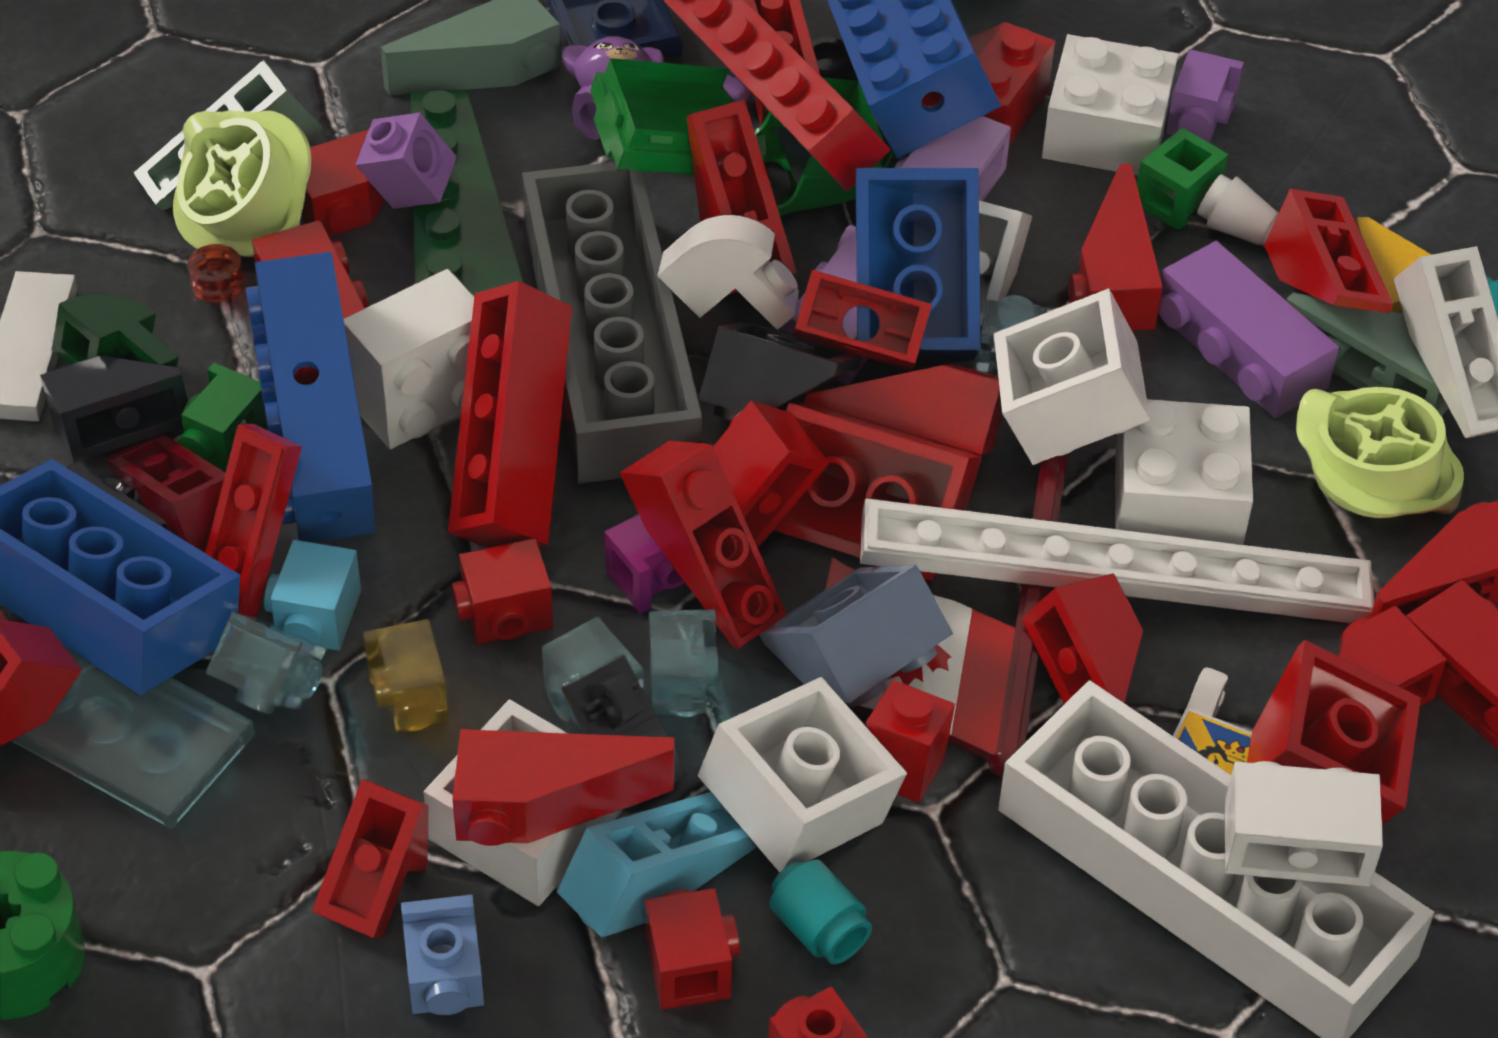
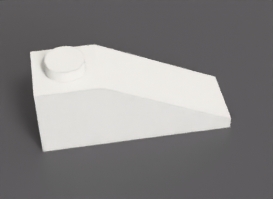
(1455, 333)

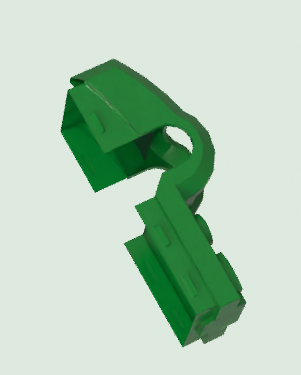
(646, 126)

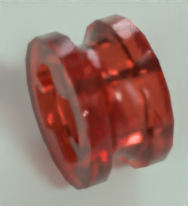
(215, 287)

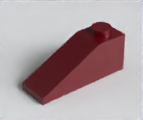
(172, 485)

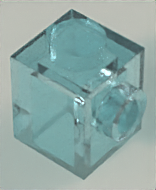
(575, 656)
(266, 664)

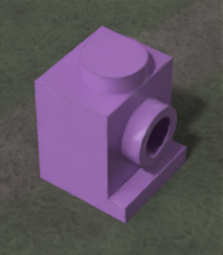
(1204, 94)

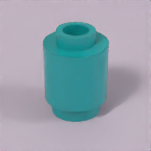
(820, 911)

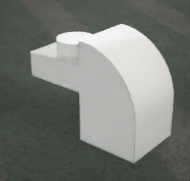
(727, 256)

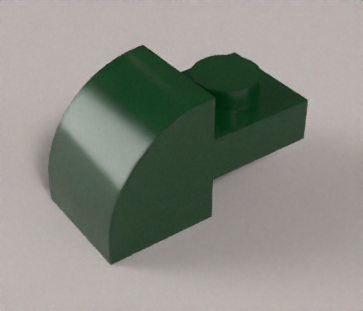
(110, 328)

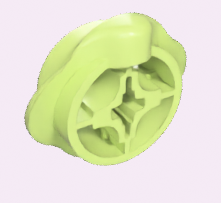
(240, 178)
(1379, 452)

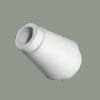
(1237, 210)

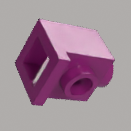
(637, 563)

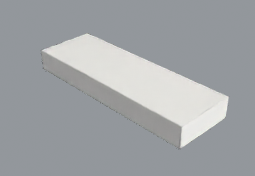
(27, 340)

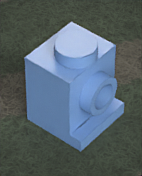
(442, 955)

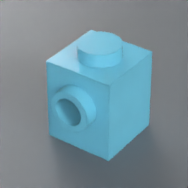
(315, 592)

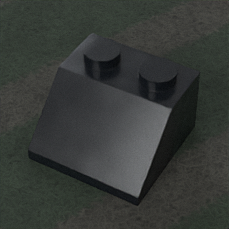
(767, 368)

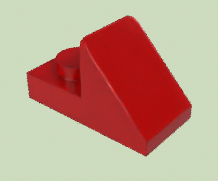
(375, 851)

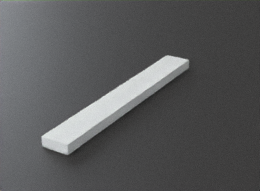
(1142, 562)

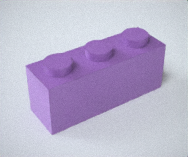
(1246, 329)

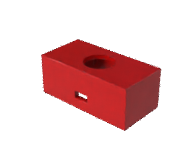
(900, 319)

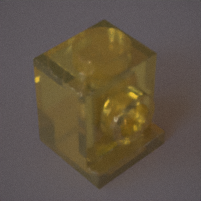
(407, 674)

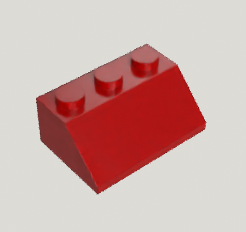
(875, 465)

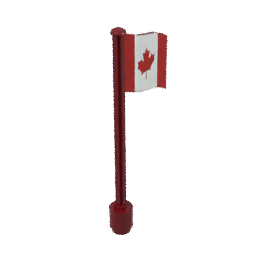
(985, 662)

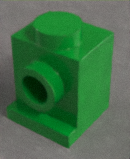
(1179, 176)
(214, 414)

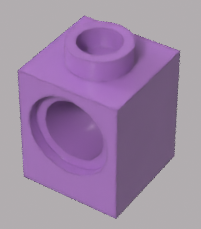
(406, 160)

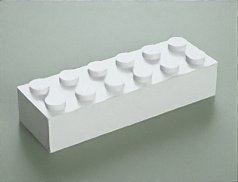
(1152, 829)

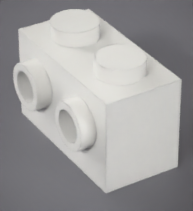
(1303, 823)

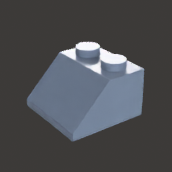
(861, 631)

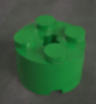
(38, 933)

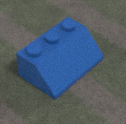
(923, 243)

